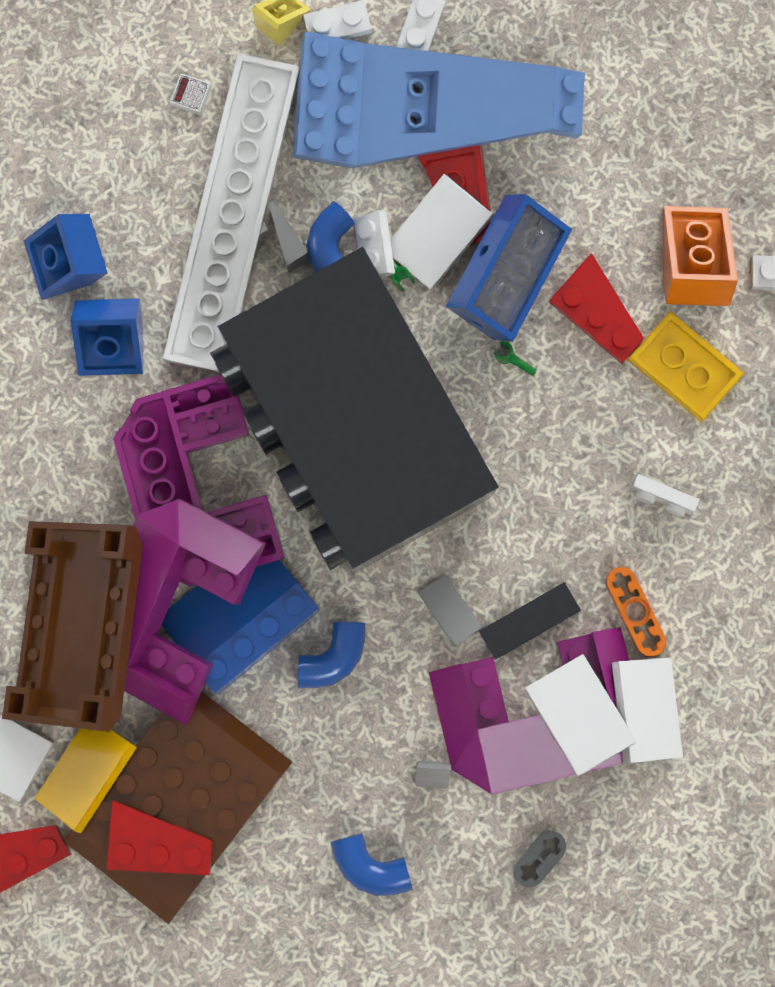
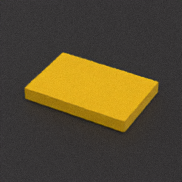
(685, 366)
(84, 776)

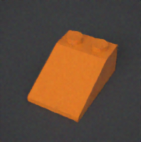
(698, 256)

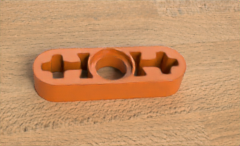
(617, 593)

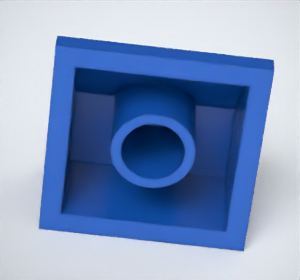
(65, 255)
(108, 336)

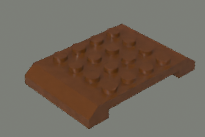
(76, 625)
(193, 777)

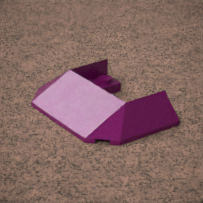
(157, 462)
(204, 550)
(517, 752)

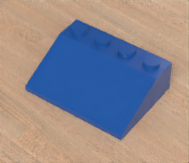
(241, 633)

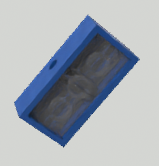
(509, 267)

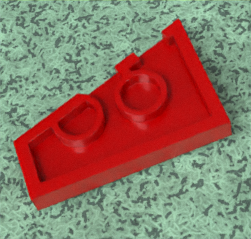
(466, 169)
(597, 310)
(153, 845)
(29, 852)

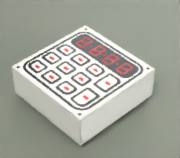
(190, 94)

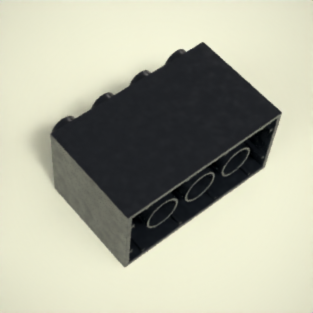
(353, 413)

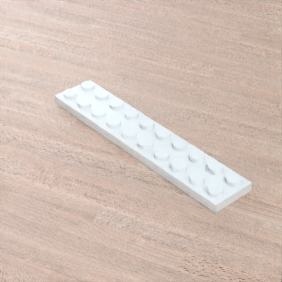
(232, 208)

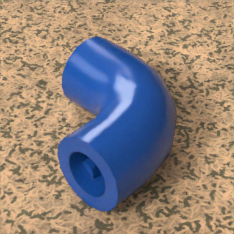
(326, 234)
(337, 661)
(365, 872)

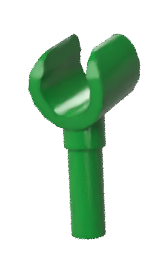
(400, 274)
(513, 359)

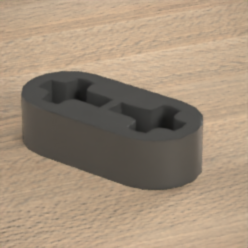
(545, 865)

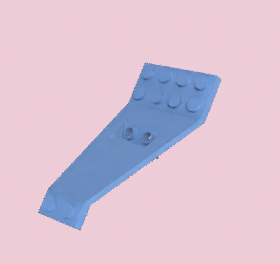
(361, 97)

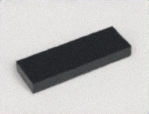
(529, 621)

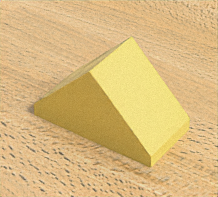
(279, 18)

